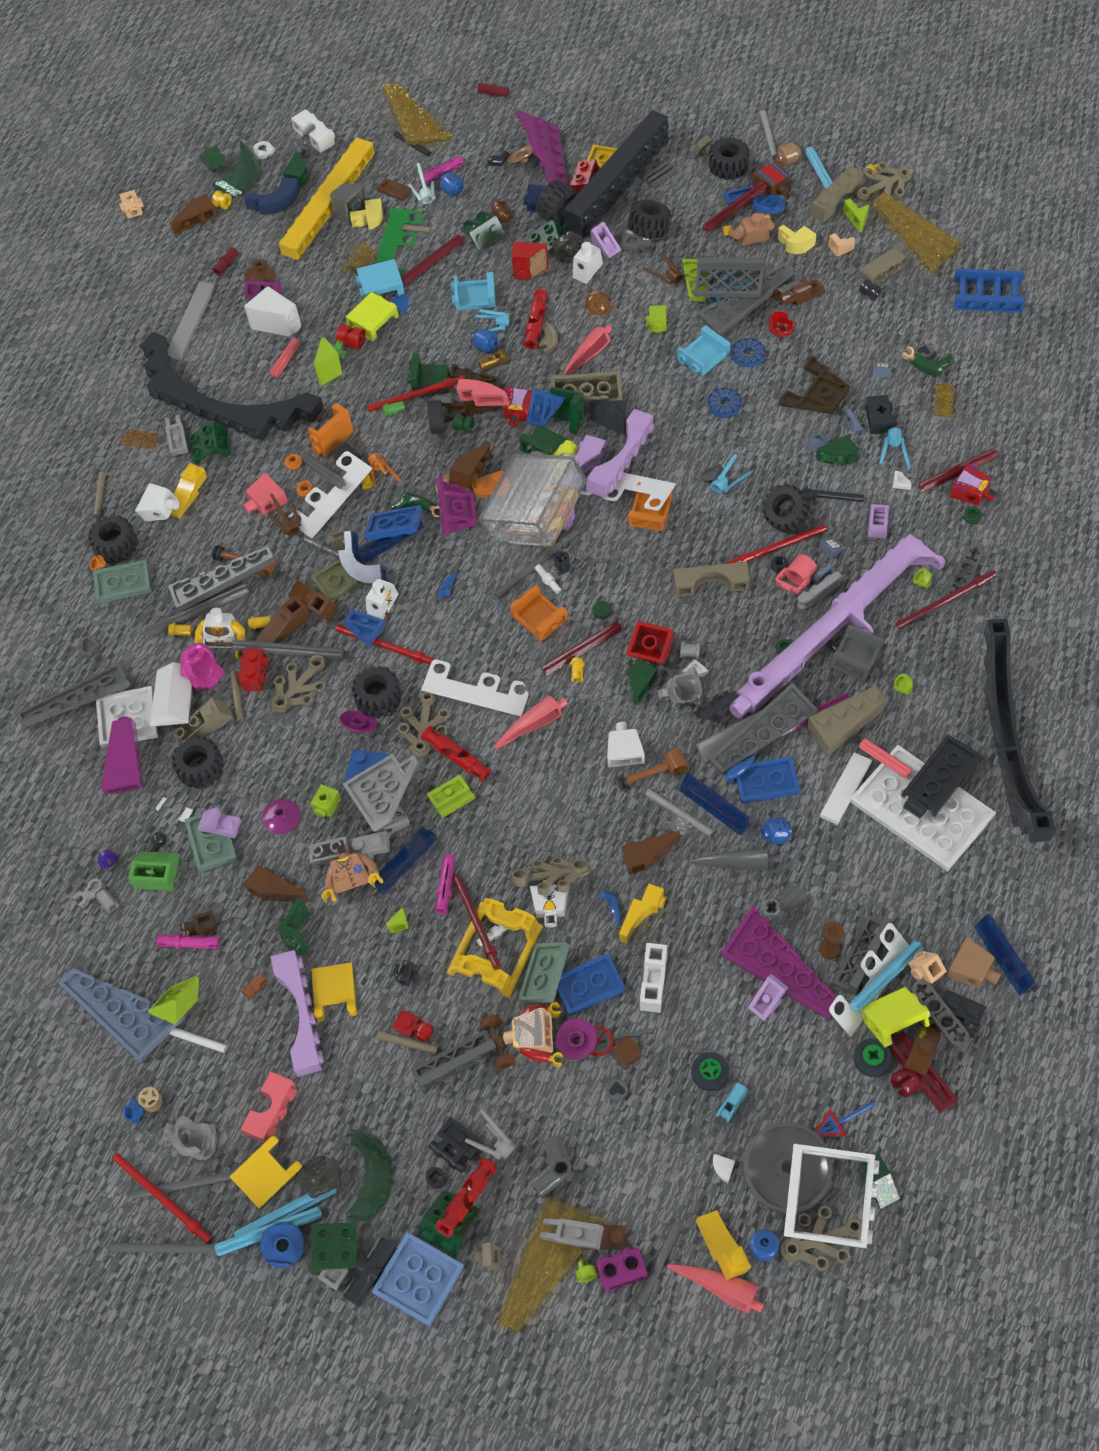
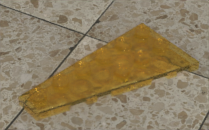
(414, 121)
(920, 236)
(542, 1265)

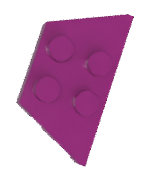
(455, 507)

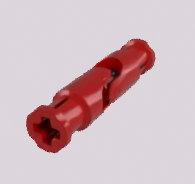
(535, 319)
(454, 752)
(466, 1195)

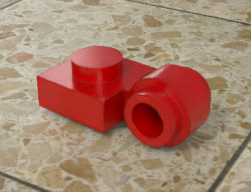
(408, 1024)

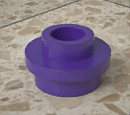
(107, 858)

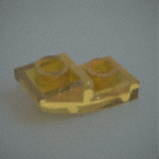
(944, 400)

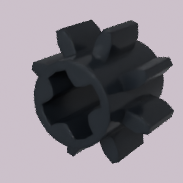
(406, 973)

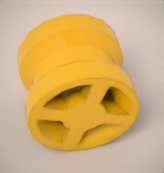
(221, 199)

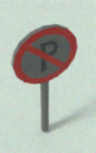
(606, 1041)

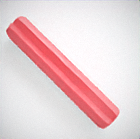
(285, 357)
(885, 758)

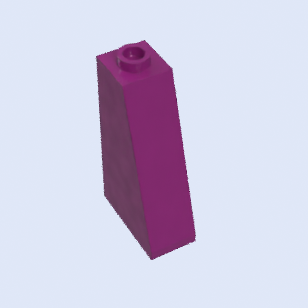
(123, 759)

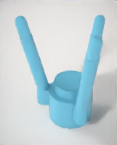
(502, 319)
(895, 439)
(721, 482)

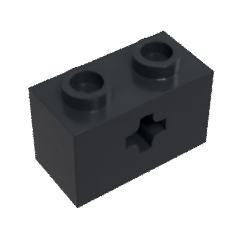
(879, 414)

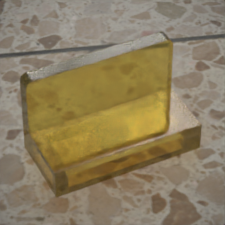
(359, 257)

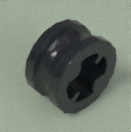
(430, 1173)

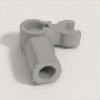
(97, 890)

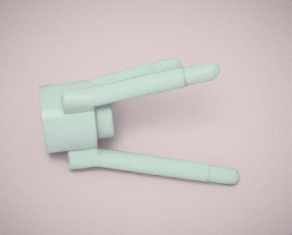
(425, 195)

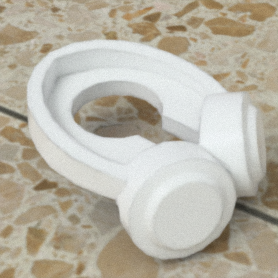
(263, 154)

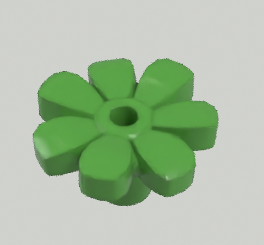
(341, 353)

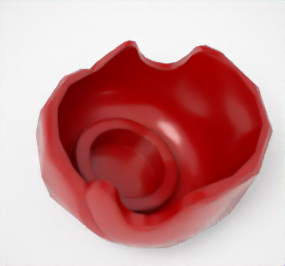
(780, 320)

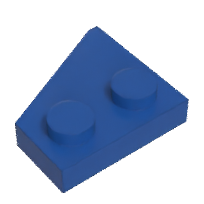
(543, 406)
(364, 626)

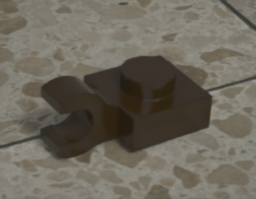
(202, 924)

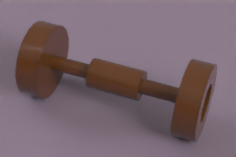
(832, 934)
(505, 1060)

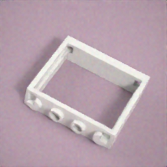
(870, 1191)

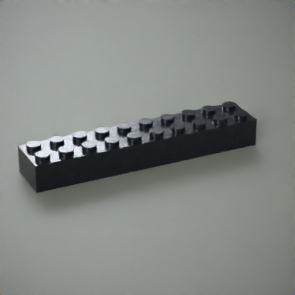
(617, 174)

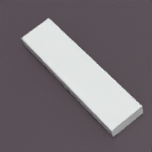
(845, 788)

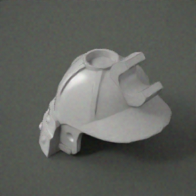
(684, 688)
(192, 1138)

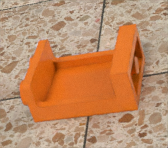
(332, 433)
(649, 518)
(538, 613)

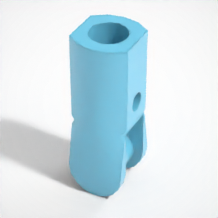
(734, 1100)

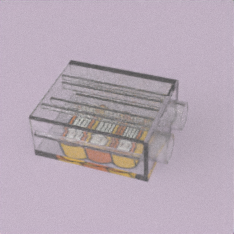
(533, 499)

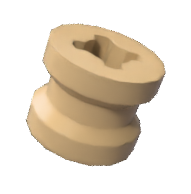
(146, 1096)

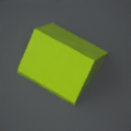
(327, 363)
(176, 1000)

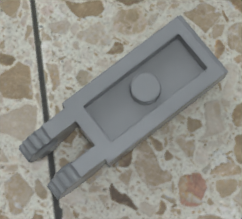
(176, 437)
(819, 591)
(574, 1233)

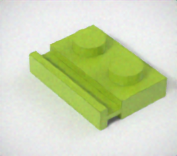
(450, 796)

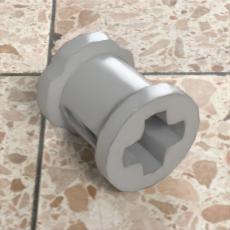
(689, 650)

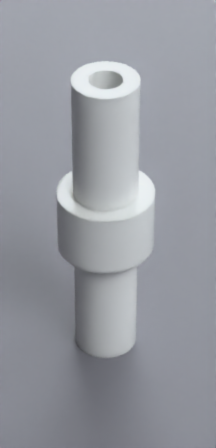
(548, 579)
(494, 933)

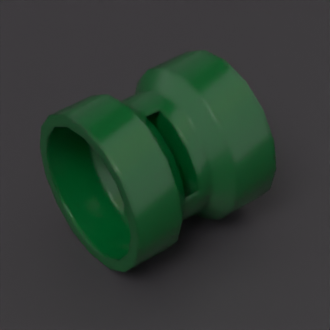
(463, 423)

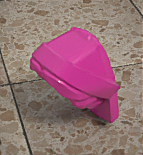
(200, 667)

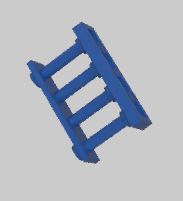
(989, 302)

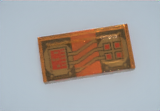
(139, 439)

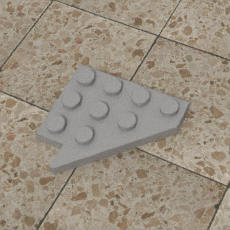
(380, 789)

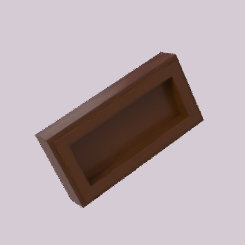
(394, 189)

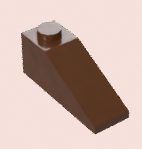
(193, 213)
(923, 1048)

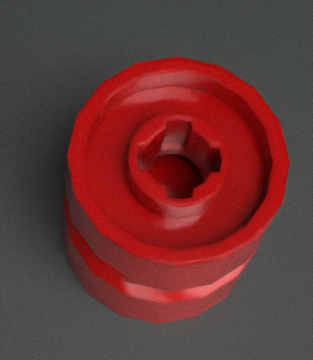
(351, 337)

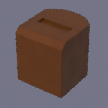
(625, 1052)

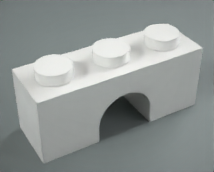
(319, 134)
(653, 978)

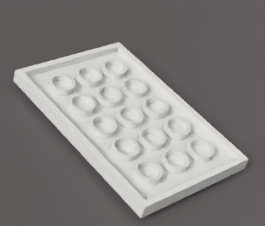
(938, 837)

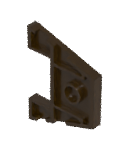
(823, 394)
(469, 407)

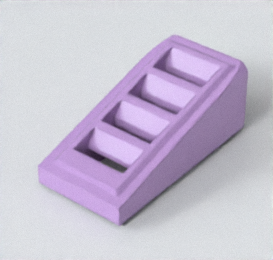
(878, 531)

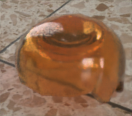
(597, 303)

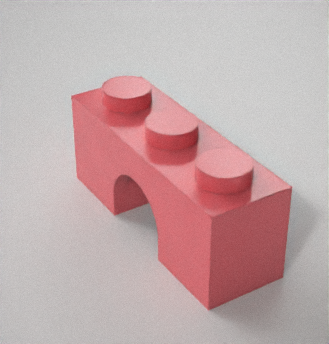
(263, 1125)

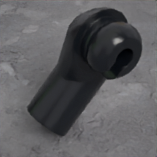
(498, 160)

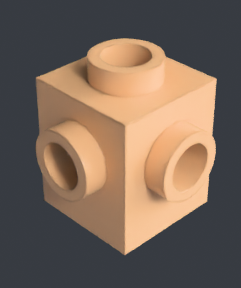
(129, 203)
(927, 967)

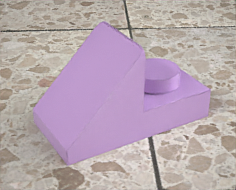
(604, 239)
(220, 824)
(768, 997)

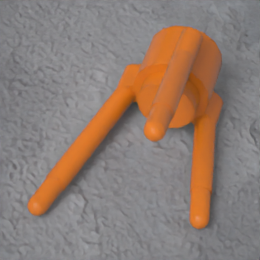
(378, 464)

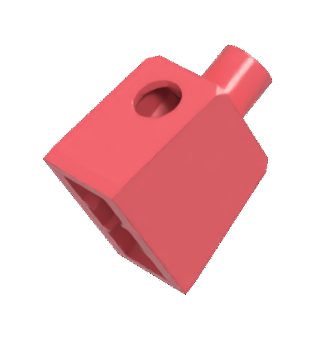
(259, 495)

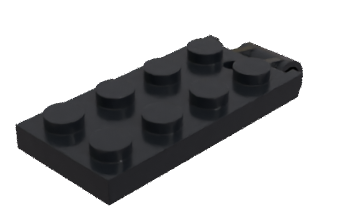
(939, 777)

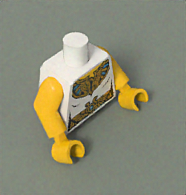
(219, 630)

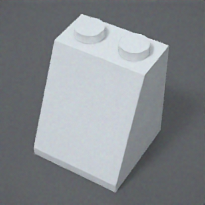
(272, 313)

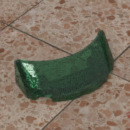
(243, 177)
(377, 1177)

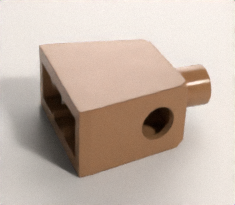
(973, 965)

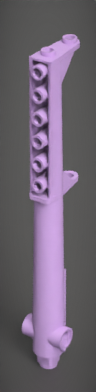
(844, 609)

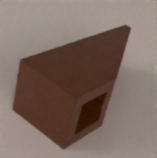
(467, 466)
(314, 600)
(285, 621)
(645, 853)
(273, 888)

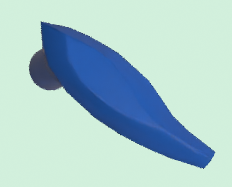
(444, 589)
(738, 769)
(613, 904)

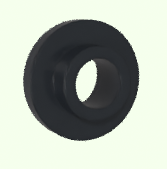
(779, 560)

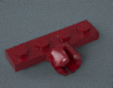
(911, 1081)

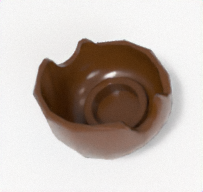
(502, 211)

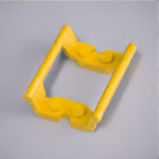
(473, 964)

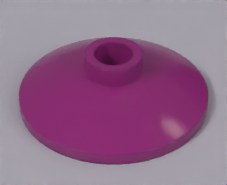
(358, 722)
(285, 822)
(571, 1031)

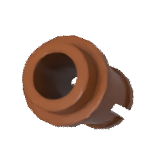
(254, 986)

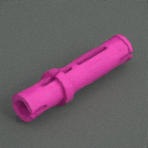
(435, 173)
(442, 904)
(182, 941)

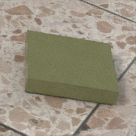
(334, 581)

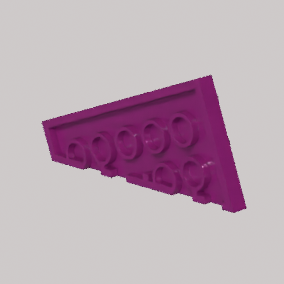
(546, 144)
(765, 952)

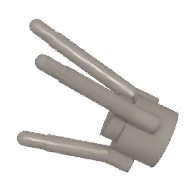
(503, 1145)

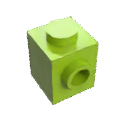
(656, 319)
(325, 801)

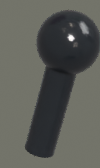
(158, 840)

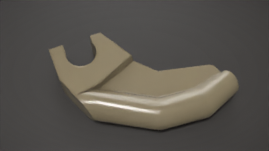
(550, 340)

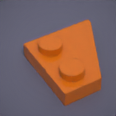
(486, 484)

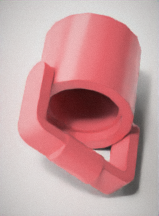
(798, 572)

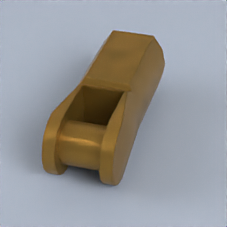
(493, 360)

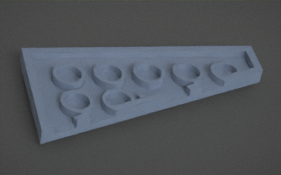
(119, 1012)

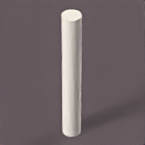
(199, 1040)

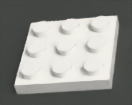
(133, 704)

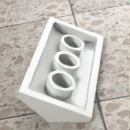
(171, 697)

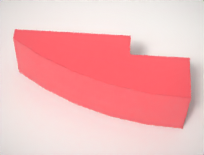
(481, 393)

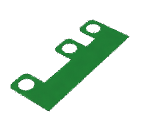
(393, 234)

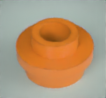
(295, 464)
(304, 485)
(97, 562)

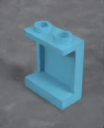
(379, 278)
(474, 294)
(704, 351)

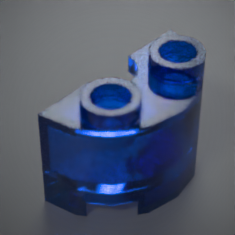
(531, 199)

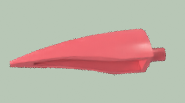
(591, 346)
(538, 716)
(734, 1291)

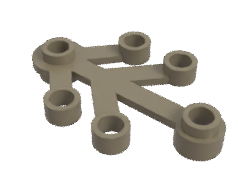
(884, 181)
(298, 686)
(423, 724)
(553, 872)
(805, 1245)

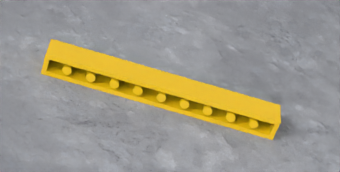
(320, 205)

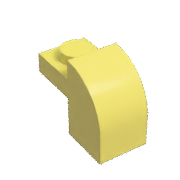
(371, 216)
(796, 242)

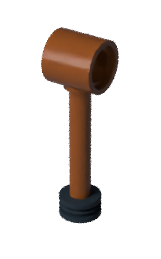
(219, 552)
(674, 762)

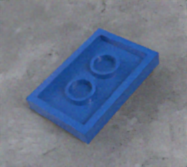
(393, 523)
(768, 780)
(589, 984)

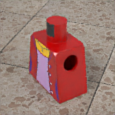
(518, 405)
(972, 486)

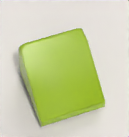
(397, 922)

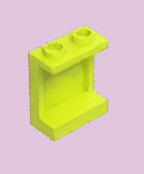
(371, 314)
(894, 1014)

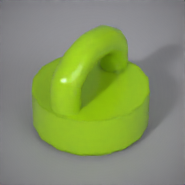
(923, 578)
(903, 684)
(586, 1271)

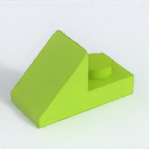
(856, 215)

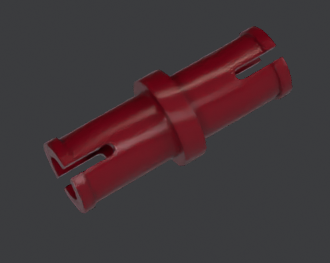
(493, 89)
(225, 261)

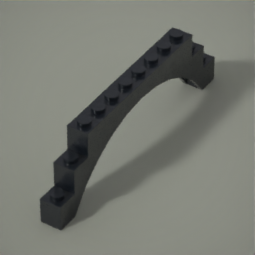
(247, 419)
(1023, 802)

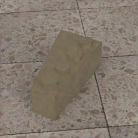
(595, 386)
(841, 721)

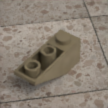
(205, 720)

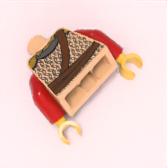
(534, 1033)

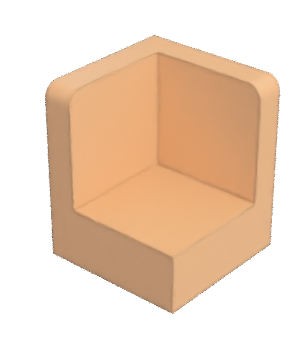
(841, 246)

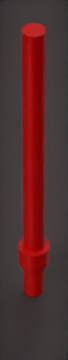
(448, 383)
(776, 546)
(417, 656)
(193, 1225)

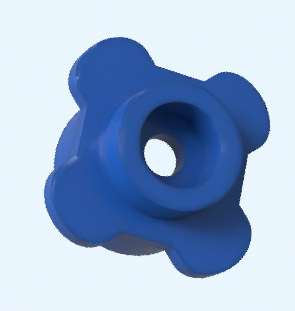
(133, 1111)

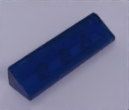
(377, 547)
(714, 804)
(404, 859)
(1004, 955)

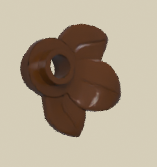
(259, 274)

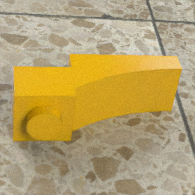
(188, 487)
(639, 910)
(722, 1245)

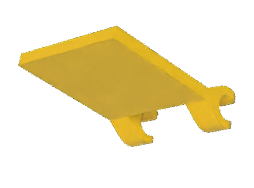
(333, 986)
(262, 1175)

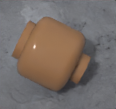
(788, 153)

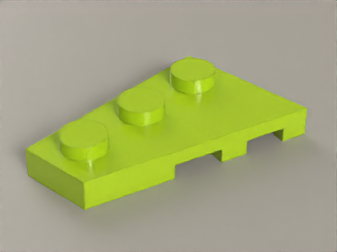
(690, 271)

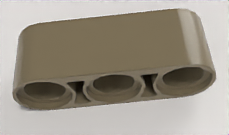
(885, 265)

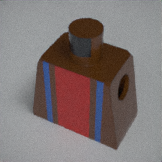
(775, 177)

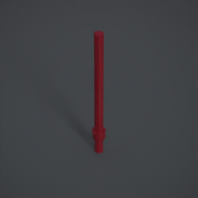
(977, 582)
(489, 950)

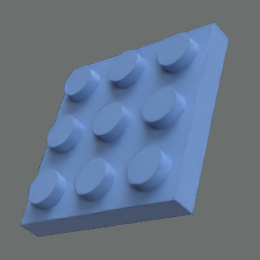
(418, 1279)

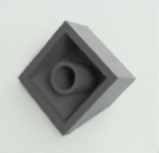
(348, 199)

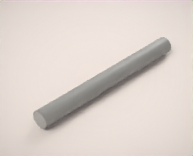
(770, 140)
(679, 812)

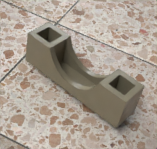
(825, 204)
(732, 575)

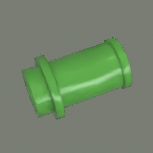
(393, 408)

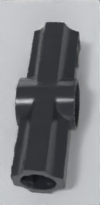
(369, 1271)

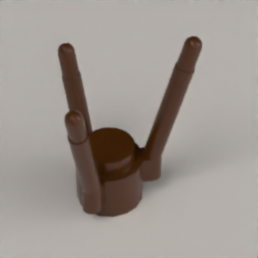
(673, 274)
(290, 526)

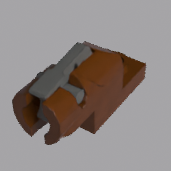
(798, 291)

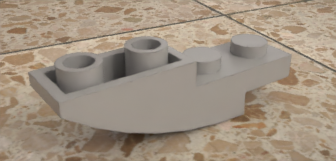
(370, 845)

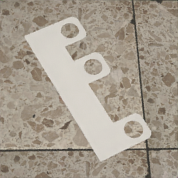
(657, 488)
(330, 503)
(477, 695)
(849, 1018)

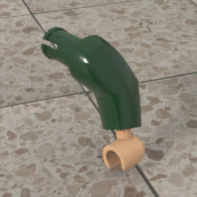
(927, 366)
(410, 499)

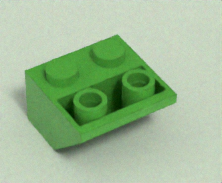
(154, 871)

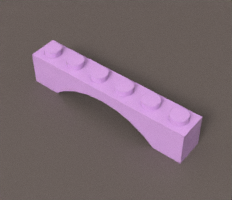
(589, 455)
(604, 476)
(304, 1053)

